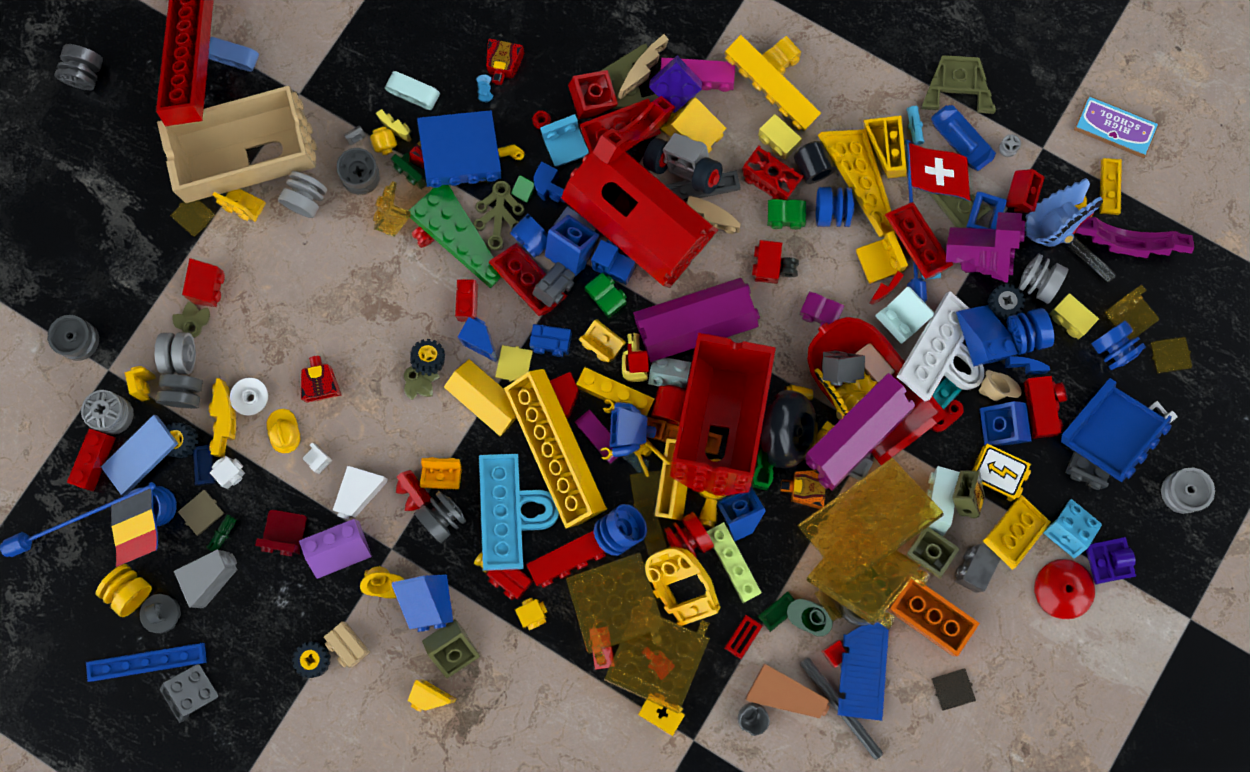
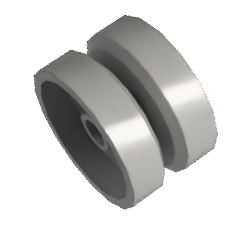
(175, 353)
(1188, 490)

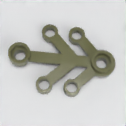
(498, 212)

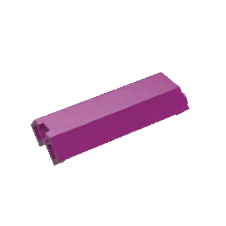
(712, 311)
(859, 432)

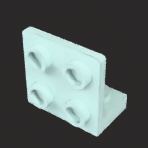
(905, 315)

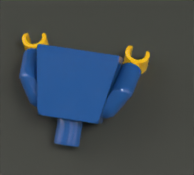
(627, 429)

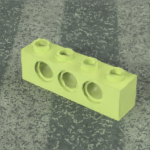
(733, 563)

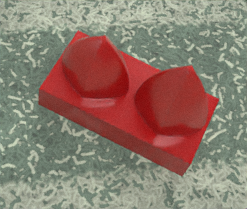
(410, 484)

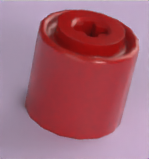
(669, 404)

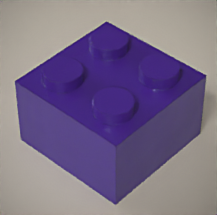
(676, 83)

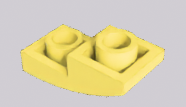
(399, 129)

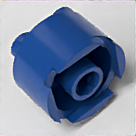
(531, 234)

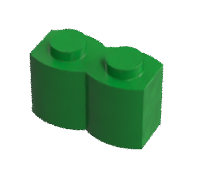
(786, 213)
(606, 295)
(764, 472)

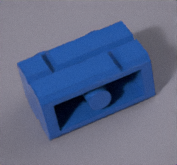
(550, 339)

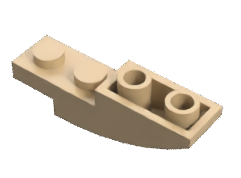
(715, 215)

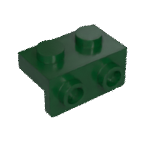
(414, 174)

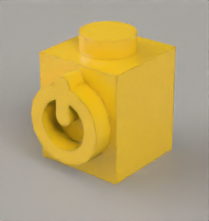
(532, 613)

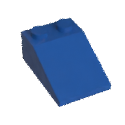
(985, 336)

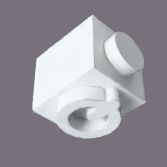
(227, 471)

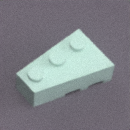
(941, 491)

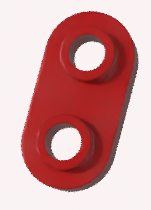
(951, 416)

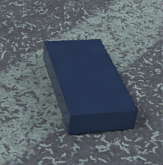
(203, 465)

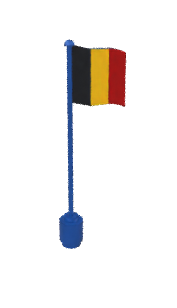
(132, 527)

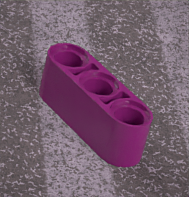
(596, 433)

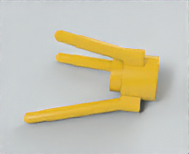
(647, 449)

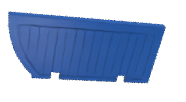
(864, 672)

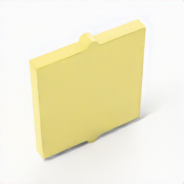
(513, 363)

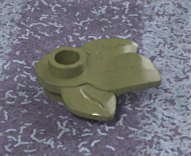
(191, 317)
(418, 385)

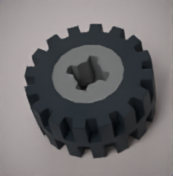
(1001, 307)

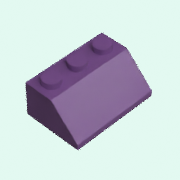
(335, 548)

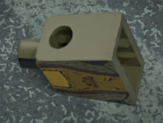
(969, 500)

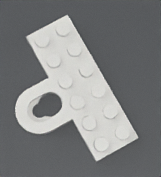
(935, 353)

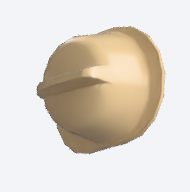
(999, 386)

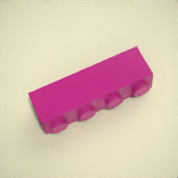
(712, 73)

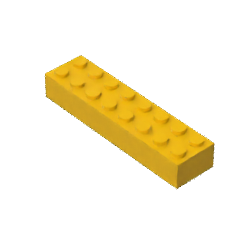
(555, 448)

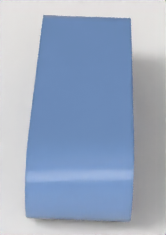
(232, 54)

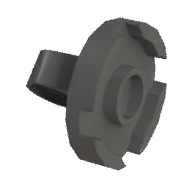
(159, 613)

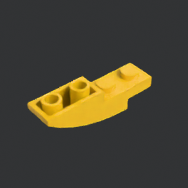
(222, 410)

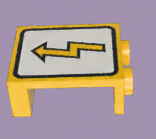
(1002, 471)

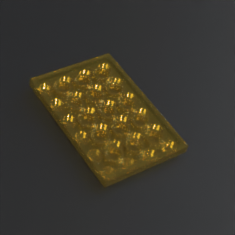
(870, 521)

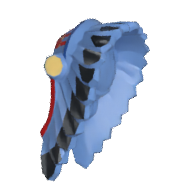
(1057, 217)

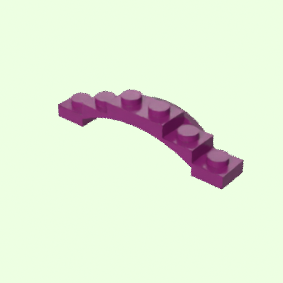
(1133, 242)

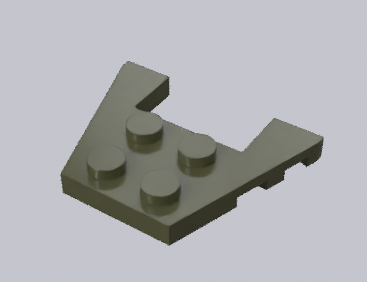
(618, 72)
(962, 76)

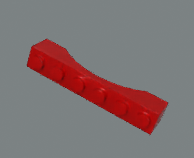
(617, 142)

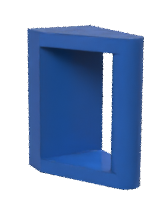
(996, 202)

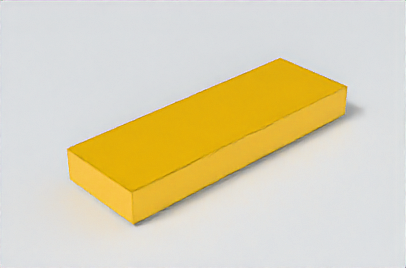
(1110, 186)

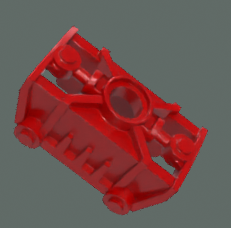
(764, 180)

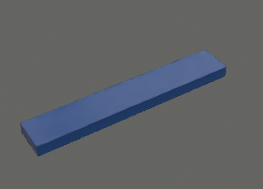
(146, 662)

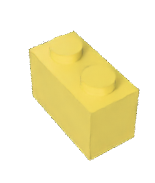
(779, 137)
(1073, 316)

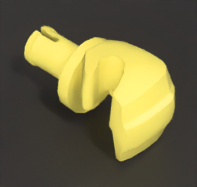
(632, 377)

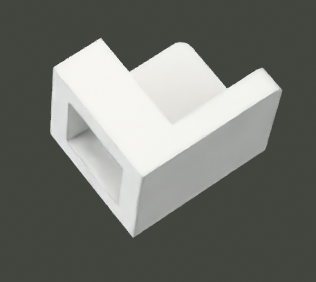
(317, 459)

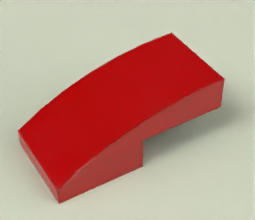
(883, 290)

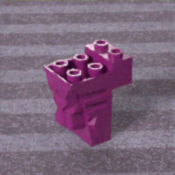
(987, 249)

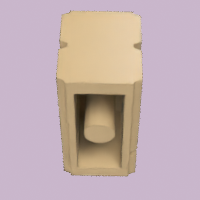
(346, 645)

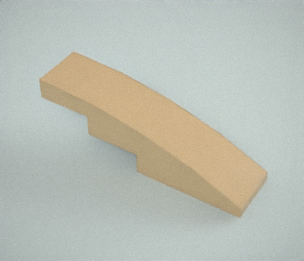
(641, 69)

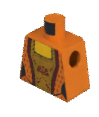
(805, 489)

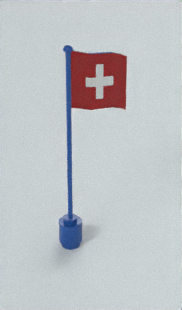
(938, 174)

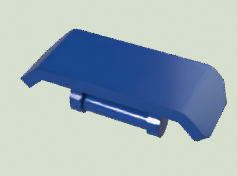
(963, 137)

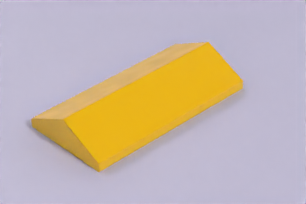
(482, 396)

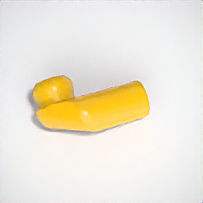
(513, 151)

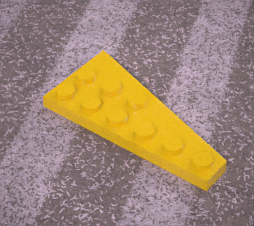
(858, 166)

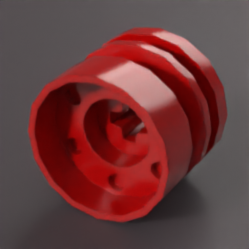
(690, 536)

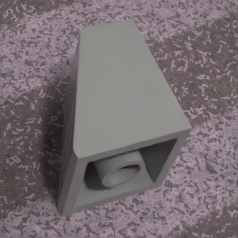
(205, 577)

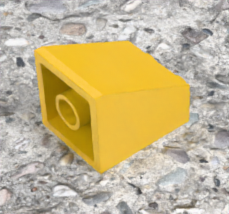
(696, 123)

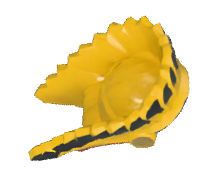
(848, 394)

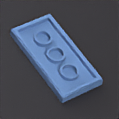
(139, 455)

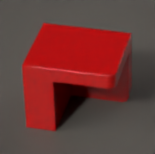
(637, 360)
(834, 653)

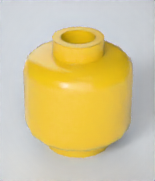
(383, 140)

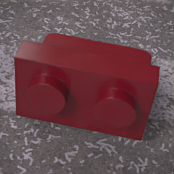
(283, 533)

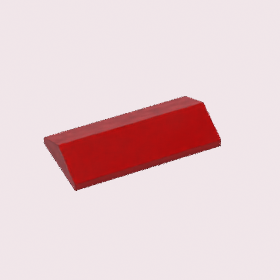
(615, 120)
(918, 240)
(522, 275)

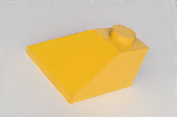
(428, 696)

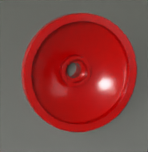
(1052, 593)

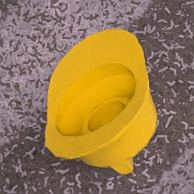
(283, 431)
(379, 582)

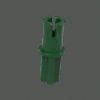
(222, 533)

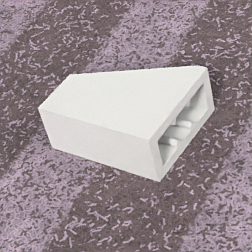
(357, 491)

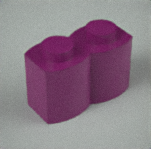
(820, 309)

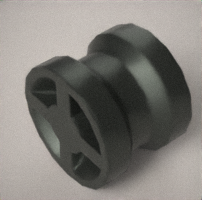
(789, 267)

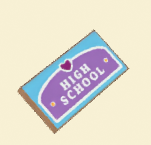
(1116, 126)

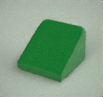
(523, 189)

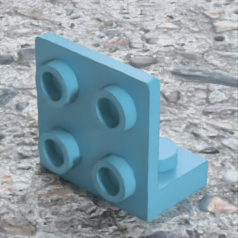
(564, 141)
(1073, 529)

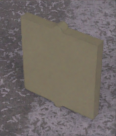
(201, 512)

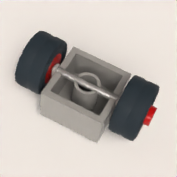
(685, 159)

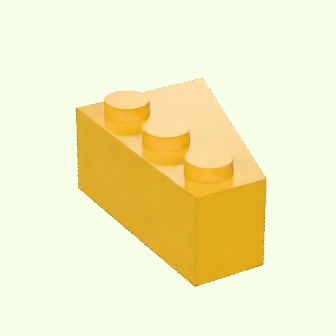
(888, 144)

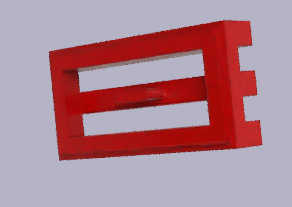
(734, 651)

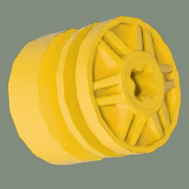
(123, 590)

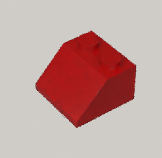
(592, 94)
(203, 283)

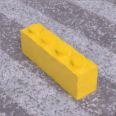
(606, 388)
(671, 492)

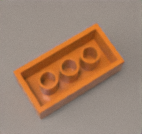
(934, 617)

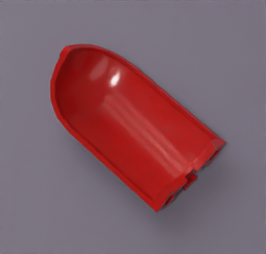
(851, 336)

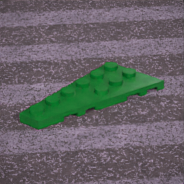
(450, 226)

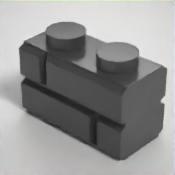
(553, 285)

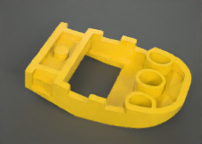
(674, 565)

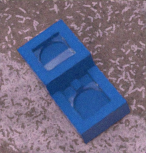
(1031, 366)

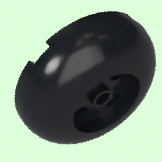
(788, 429)

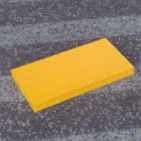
(1016, 532)

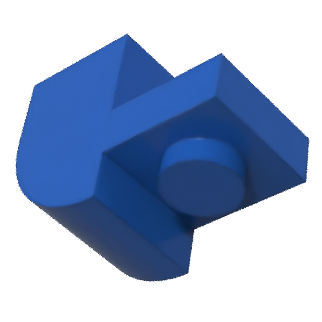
(544, 182)

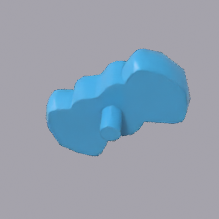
(484, 88)

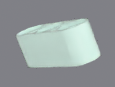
(412, 90)

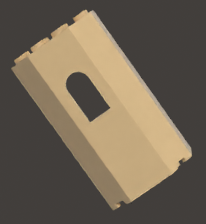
(213, 152)

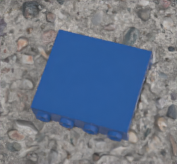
(459, 148)
(1115, 431)

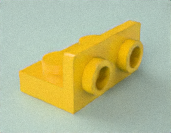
(137, 383)

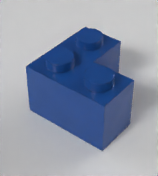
(612, 263)

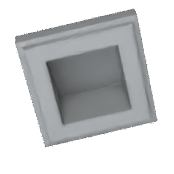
(354, 135)

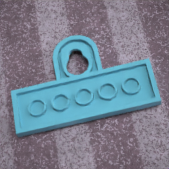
(501, 512)

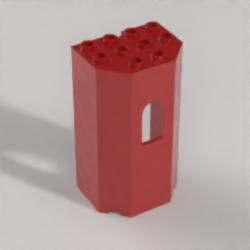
(660, 230)
(729, 392)

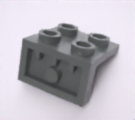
(188, 692)

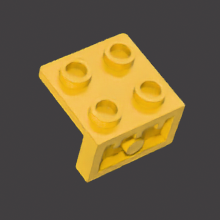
(242, 203)
(882, 258)

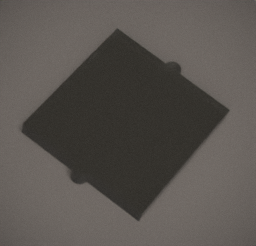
(953, 689)

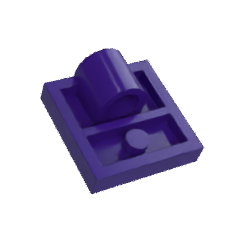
(1111, 560)

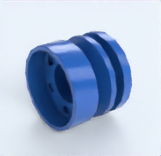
(835, 207)
(1031, 330)
(1118, 345)
(164, 505)
(620, 529)

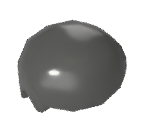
(753, 719)

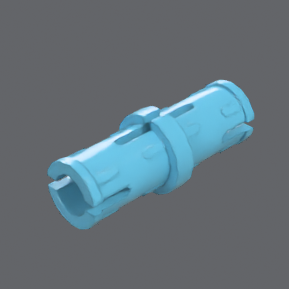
(915, 125)

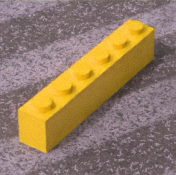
(772, 83)

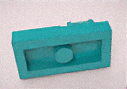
(946, 393)

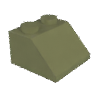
(932, 552)
(450, 648)

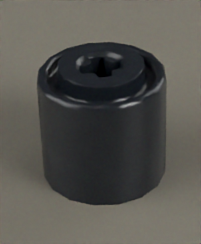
(814, 162)

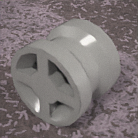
(1014, 144)

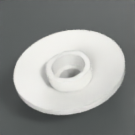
(241, 392)

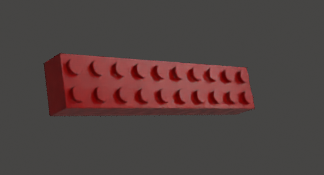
(184, 62)

